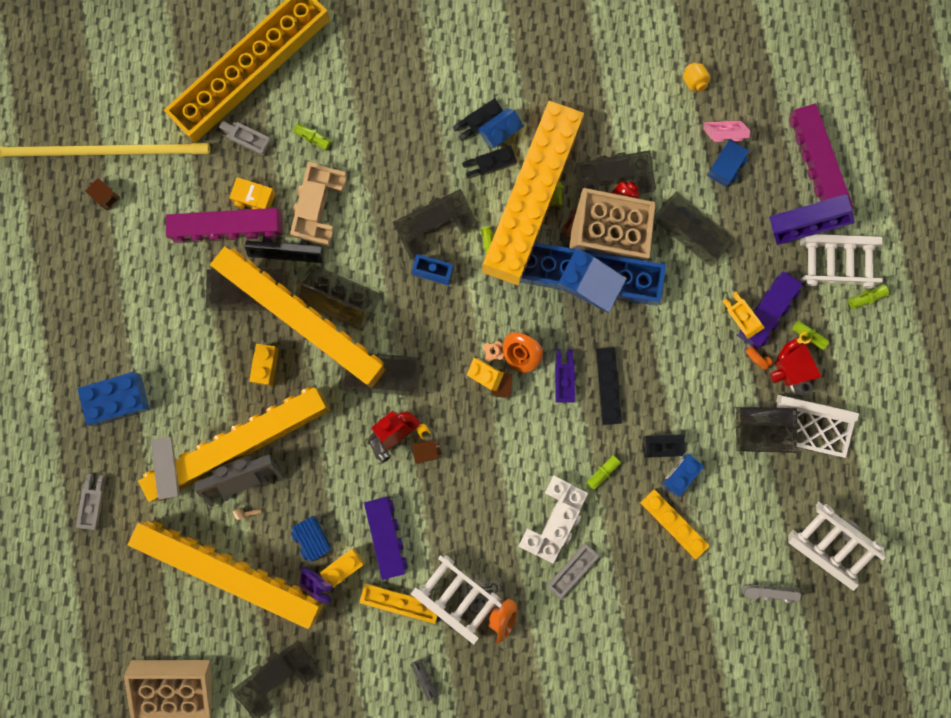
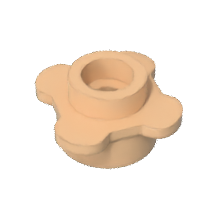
(492, 356)

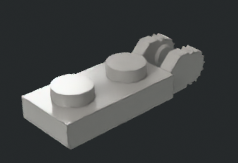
(91, 503)
(769, 593)

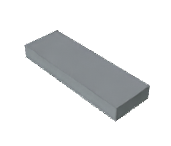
(165, 468)
(573, 571)

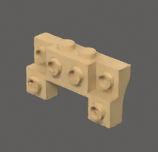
(311, 203)

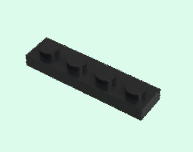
(608, 386)

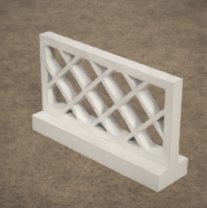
(821, 411)

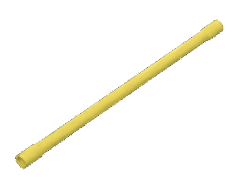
(194, 148)

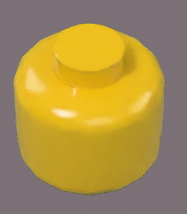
(696, 77)

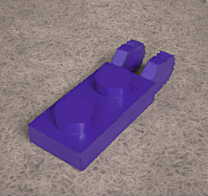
(564, 378)
(315, 585)

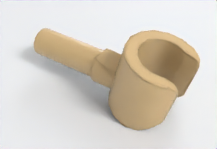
(239, 513)

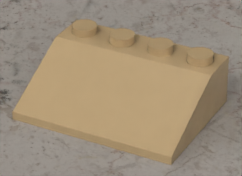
(613, 225)
(169, 688)

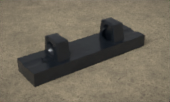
(281, 251)

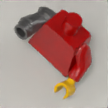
(796, 366)
(392, 430)

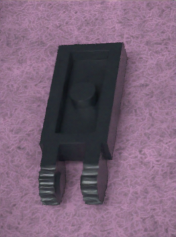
(478, 118)
(491, 162)

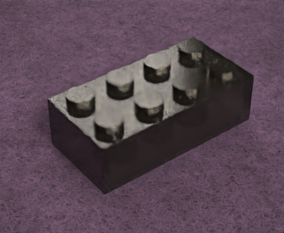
(226, 296)
(399, 379)

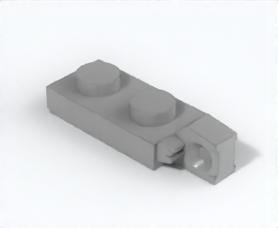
(246, 137)

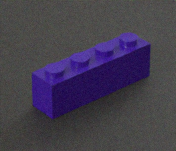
(812, 219)
(772, 306)
(385, 538)

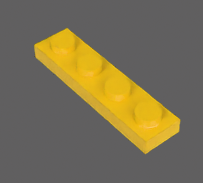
(674, 524)
(396, 603)

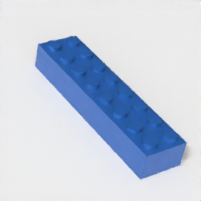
(642, 282)

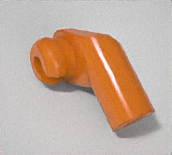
(758, 359)

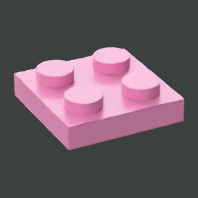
(726, 130)

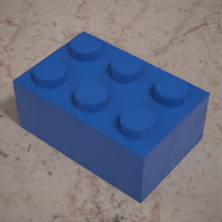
(113, 399)

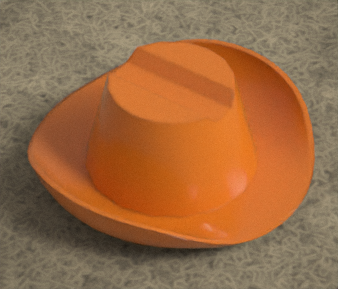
(522, 352)
(503, 619)

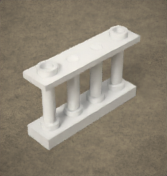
(850, 244)
(833, 563)
(439, 605)

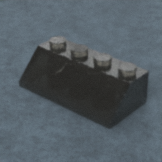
(693, 229)
(337, 297)

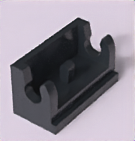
(664, 446)

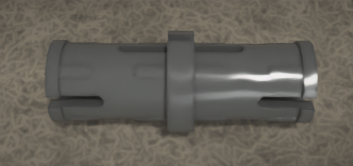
(424, 679)

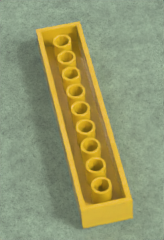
(246, 66)
(532, 193)
(296, 315)
(243, 439)
(226, 573)

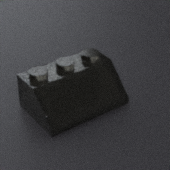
(766, 429)

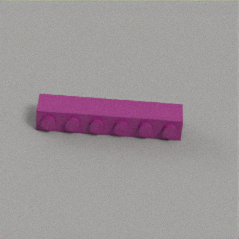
(818, 153)
(224, 225)

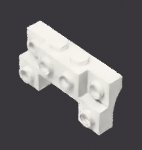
(559, 522)

